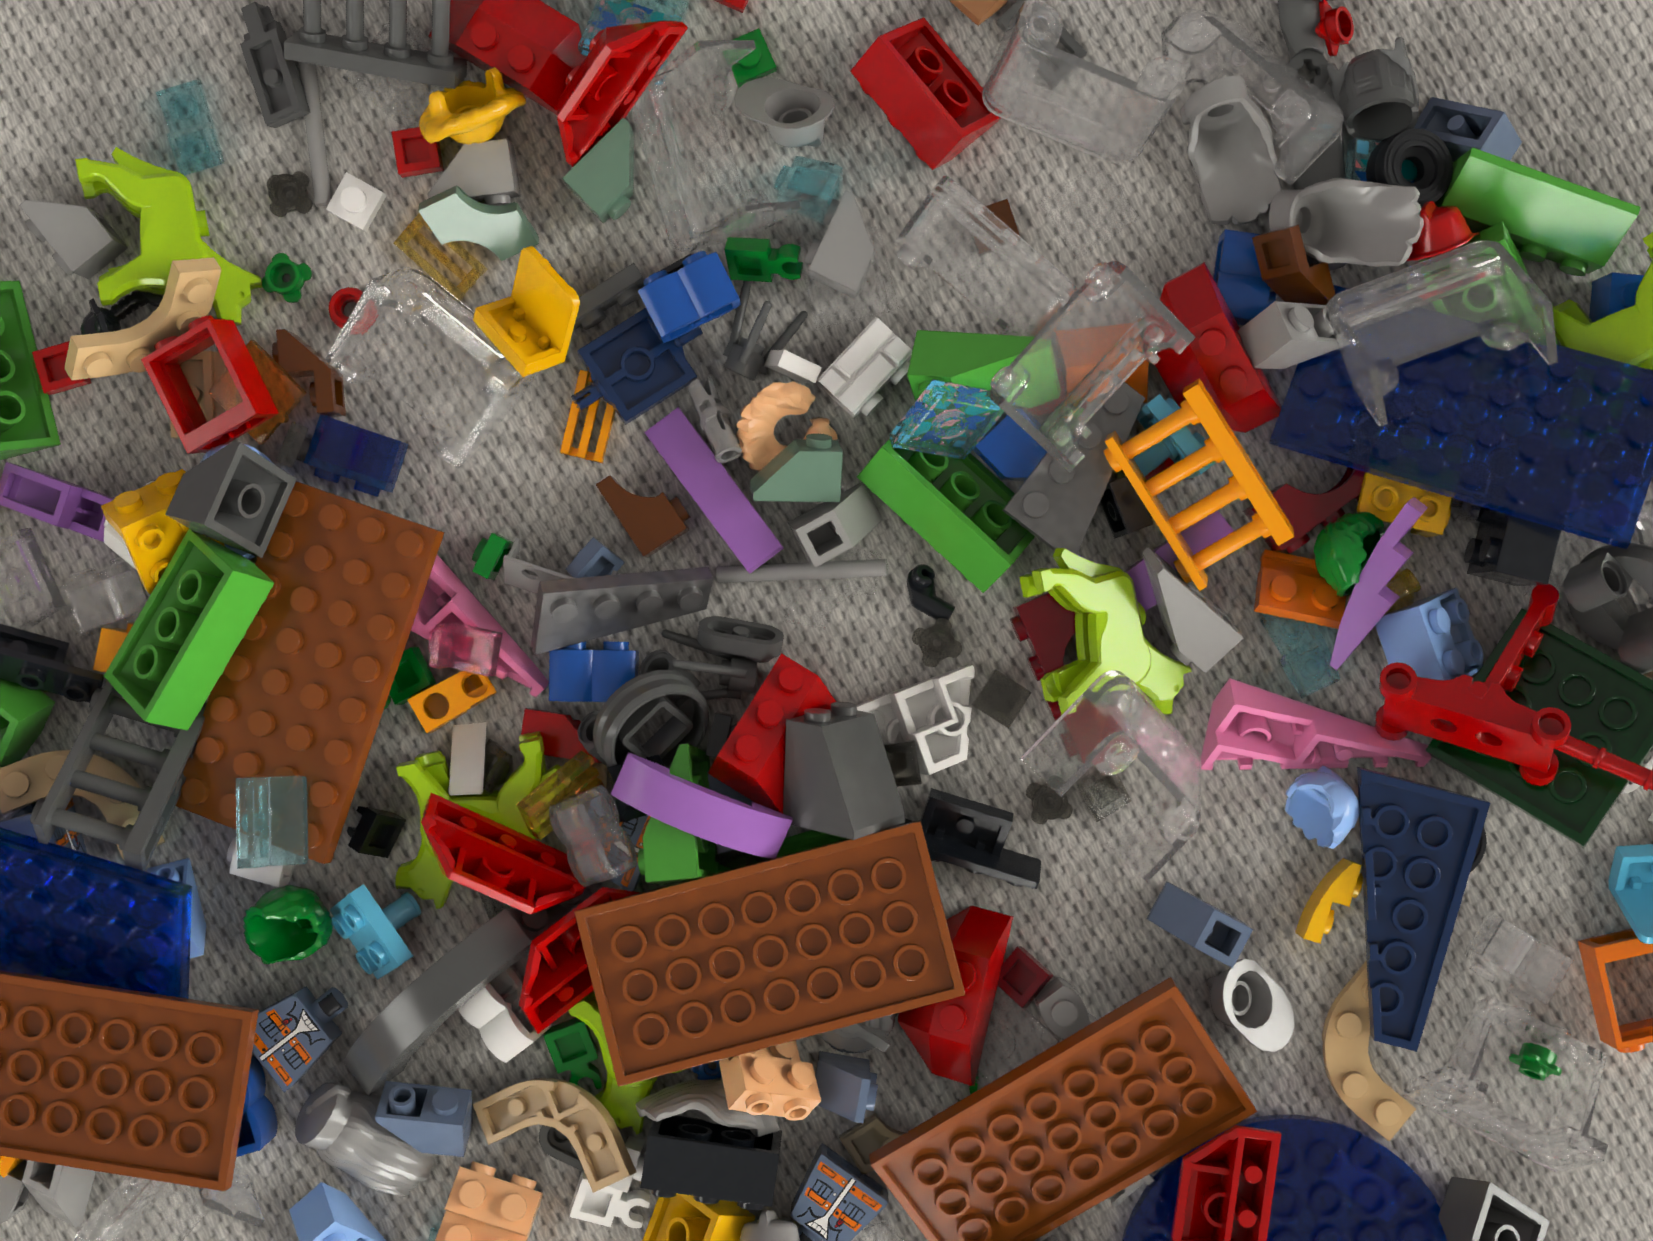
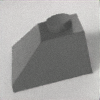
(233, 498)
(1486, 1213)

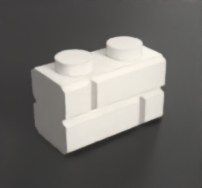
(866, 369)

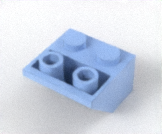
(1432, 637)

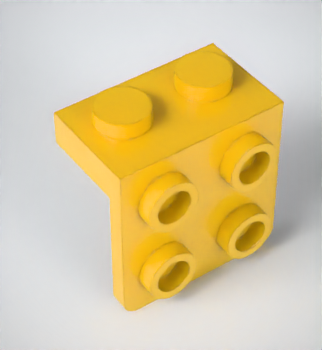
(537, 318)
(1388, 497)
(146, 529)

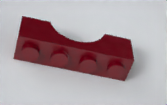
(1309, 510)
(1048, 631)

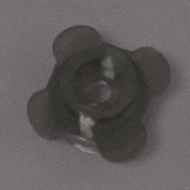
(278, 187)
(942, 631)
(1041, 811)

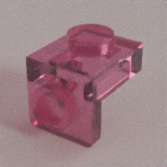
(465, 648)

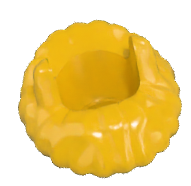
(470, 111)

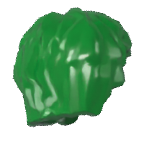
(1345, 549)
(287, 924)

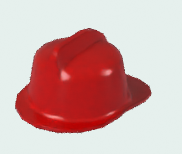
(1442, 231)

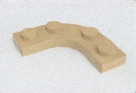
(186, 298)
(33, 777)
(1349, 1065)
(569, 1111)

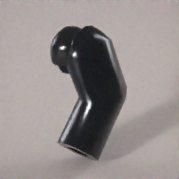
(923, 594)

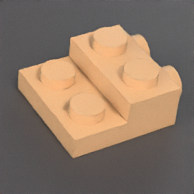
(771, 1082)
(489, 1207)

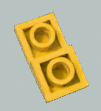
(1336, 886)

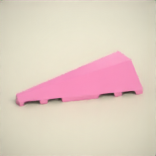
(451, 601)
(1270, 727)

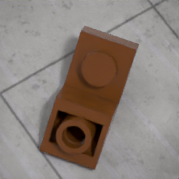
(1286, 268)
(303, 361)

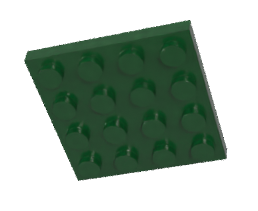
(1606, 709)

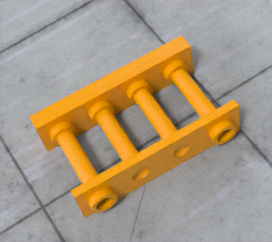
(1220, 446)

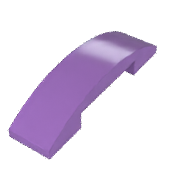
(700, 810)

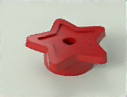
(1334, 27)

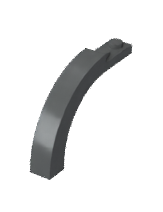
(443, 988)

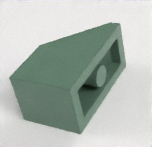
(606, 174)
(802, 472)

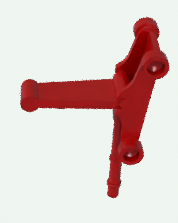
(1488, 720)

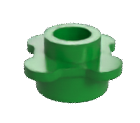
(274, 275)
(1536, 1061)

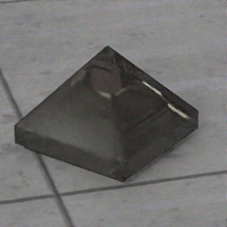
(904, 763)
(500, 770)

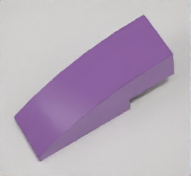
(53, 500)

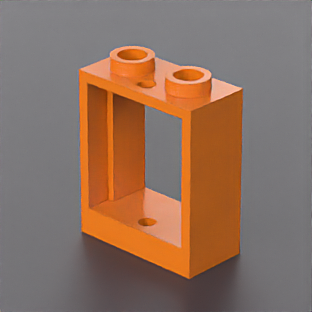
(1606, 949)

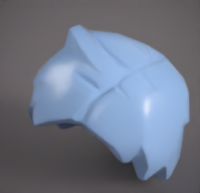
(1322, 806)

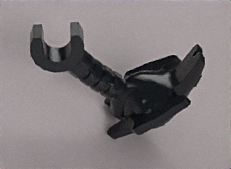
(105, 320)

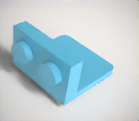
(1633, 887)

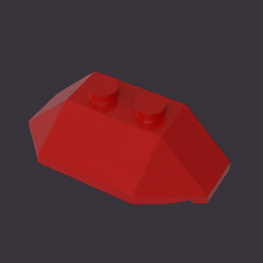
(520, 38)
(611, 81)
(1215, 353)
(497, 858)
(558, 968)
(954, 1030)
(1228, 1187)

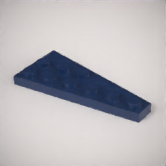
(1414, 876)

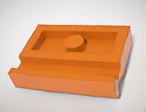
(1295, 590)

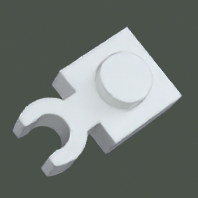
(606, 1203)

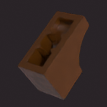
(648, 520)

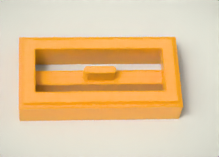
(582, 451)

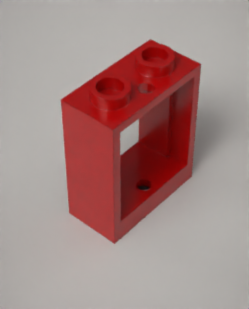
(178, 399)

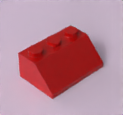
(924, 92)
(755, 750)

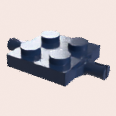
(634, 367)

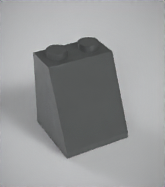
(839, 773)

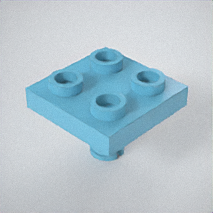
(1174, 446)
(375, 929)

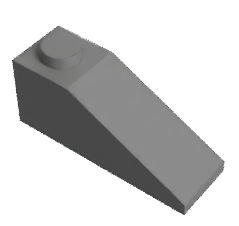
(1193, 622)

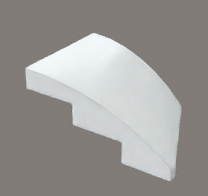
(931, 714)

